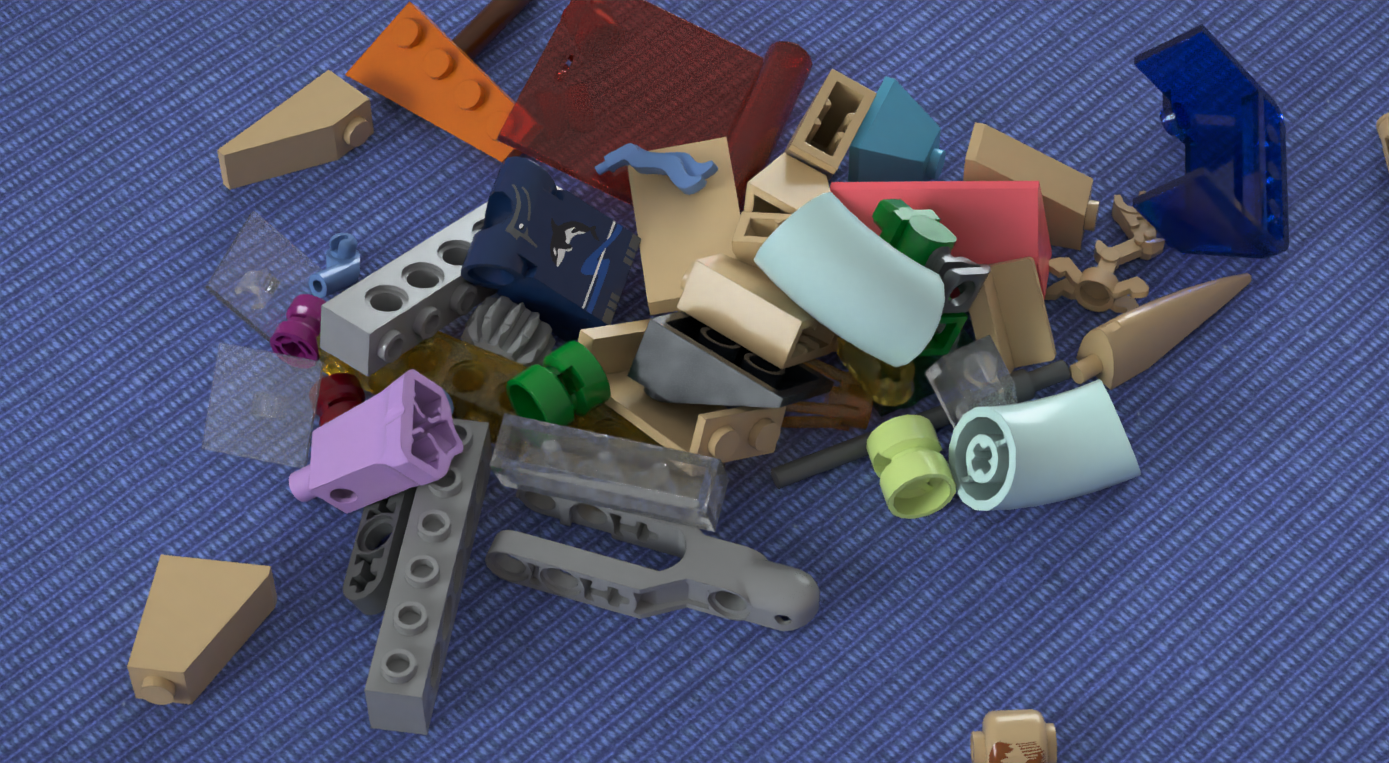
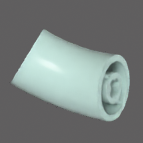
(854, 281)
(1040, 450)

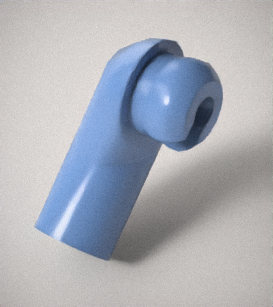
(341, 266)

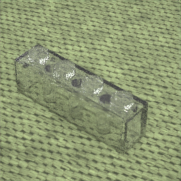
(610, 472)

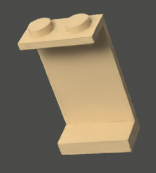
(679, 426)

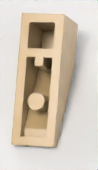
(301, 133)

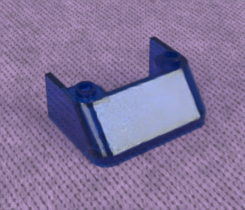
(1234, 153)

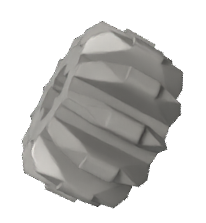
(509, 331)

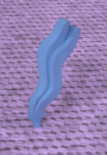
(678, 166)

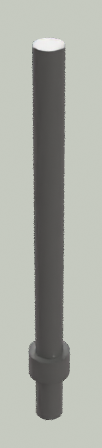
(855, 448)

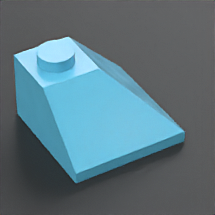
(895, 140)

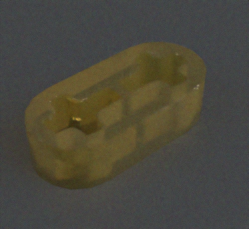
(867, 373)

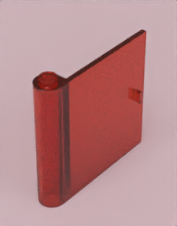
(654, 85)

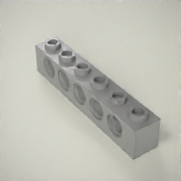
(404, 300)
(428, 588)

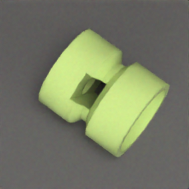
(910, 466)

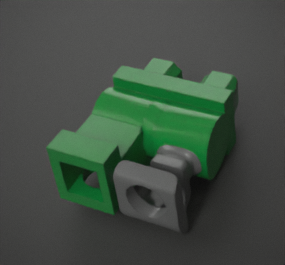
(930, 244)

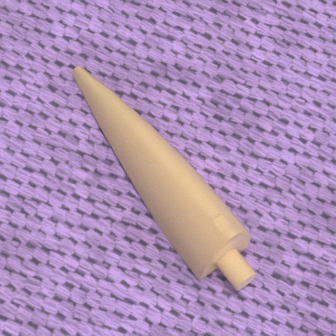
(1146, 333)

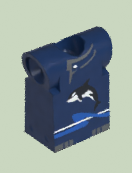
(550, 251)

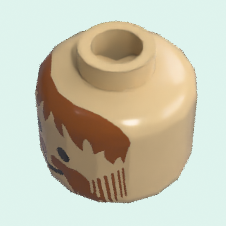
(1014, 738)

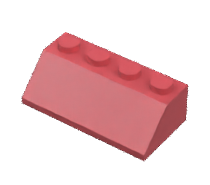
(987, 217)

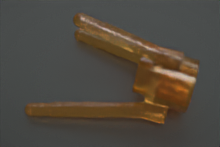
(843, 406)

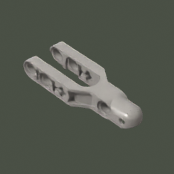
(709, 578)

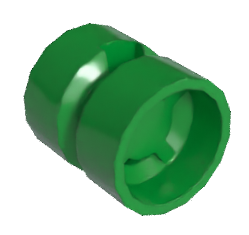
(564, 386)

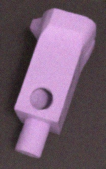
(381, 446)

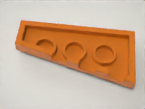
(436, 80)

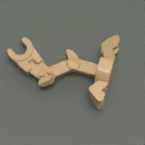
(1098, 286)

